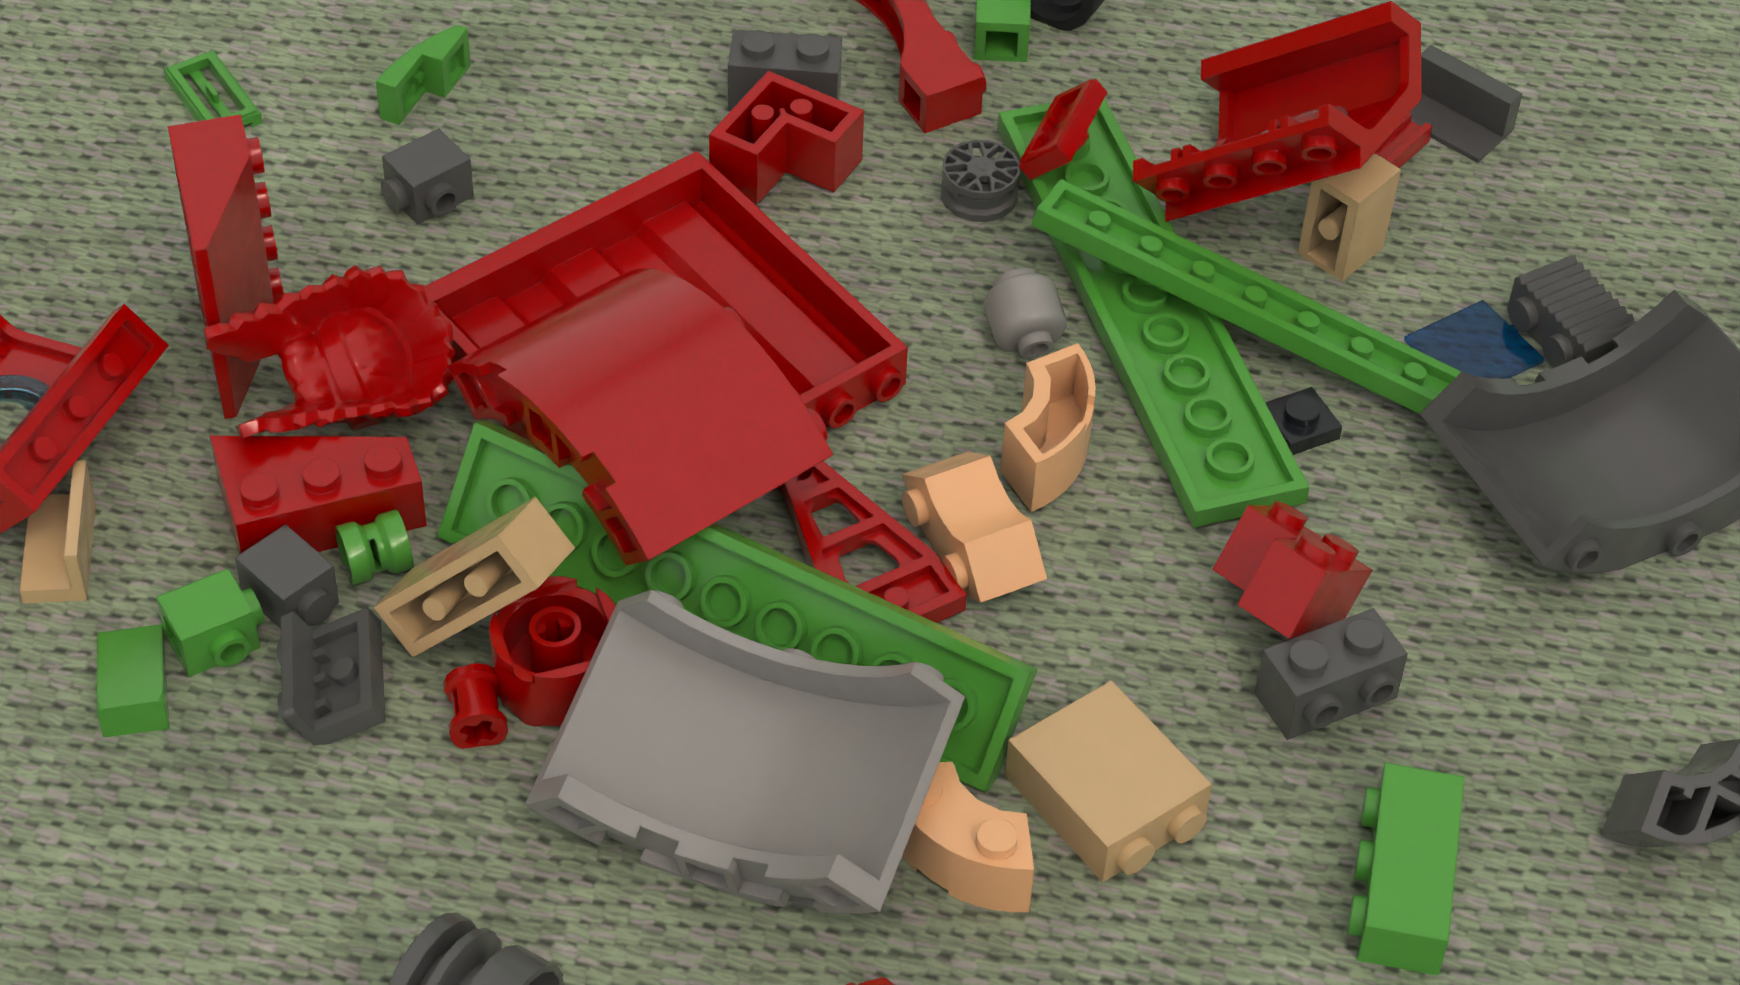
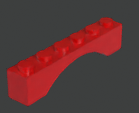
(935, 75)

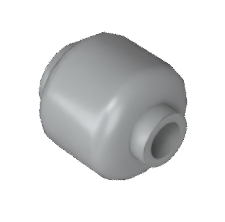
(1025, 313)

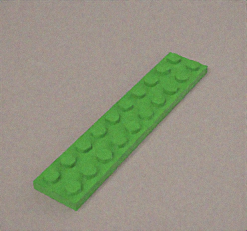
(1167, 352)
(749, 594)

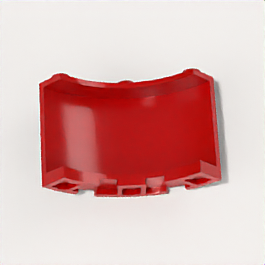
(651, 404)

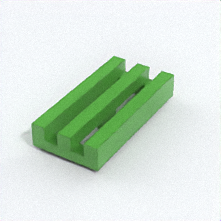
(192, 67)

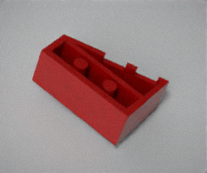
(315, 484)

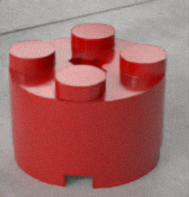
(546, 646)

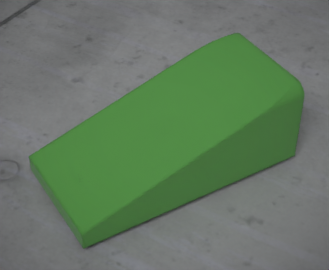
(132, 681)

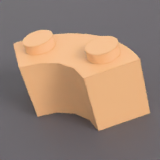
(1052, 434)
(973, 525)
(971, 846)

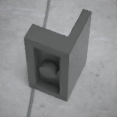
(1464, 105)

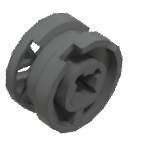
(979, 185)

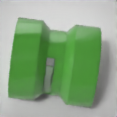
(387, 541)

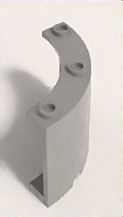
(746, 759)

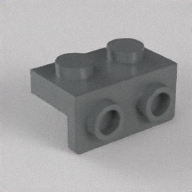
(331, 676)

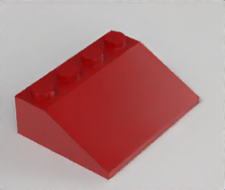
(226, 234)

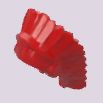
(346, 349)

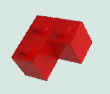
(787, 130)
(1289, 571)

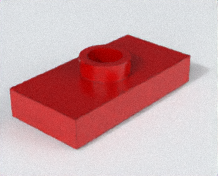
(1063, 129)

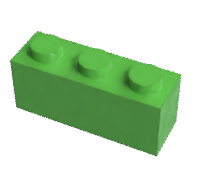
(1407, 868)

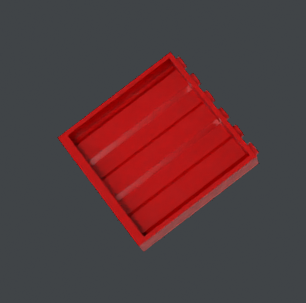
(716, 239)

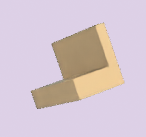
(60, 544)

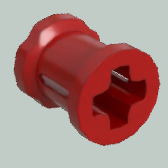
(475, 706)

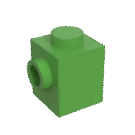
(211, 622)

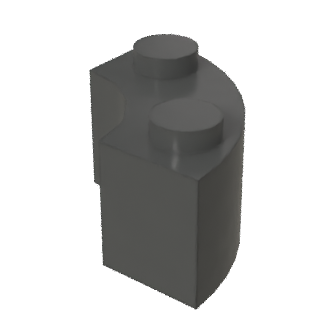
(1683, 806)

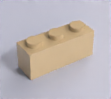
(474, 577)

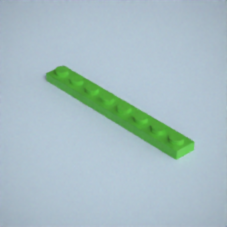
(1243, 297)

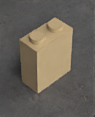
(1108, 781)

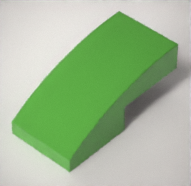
(427, 67)

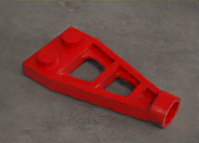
(919, 582)

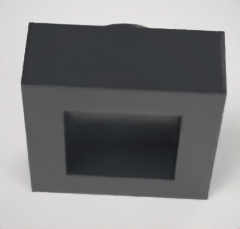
(1304, 420)

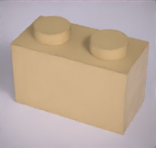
(1349, 217)

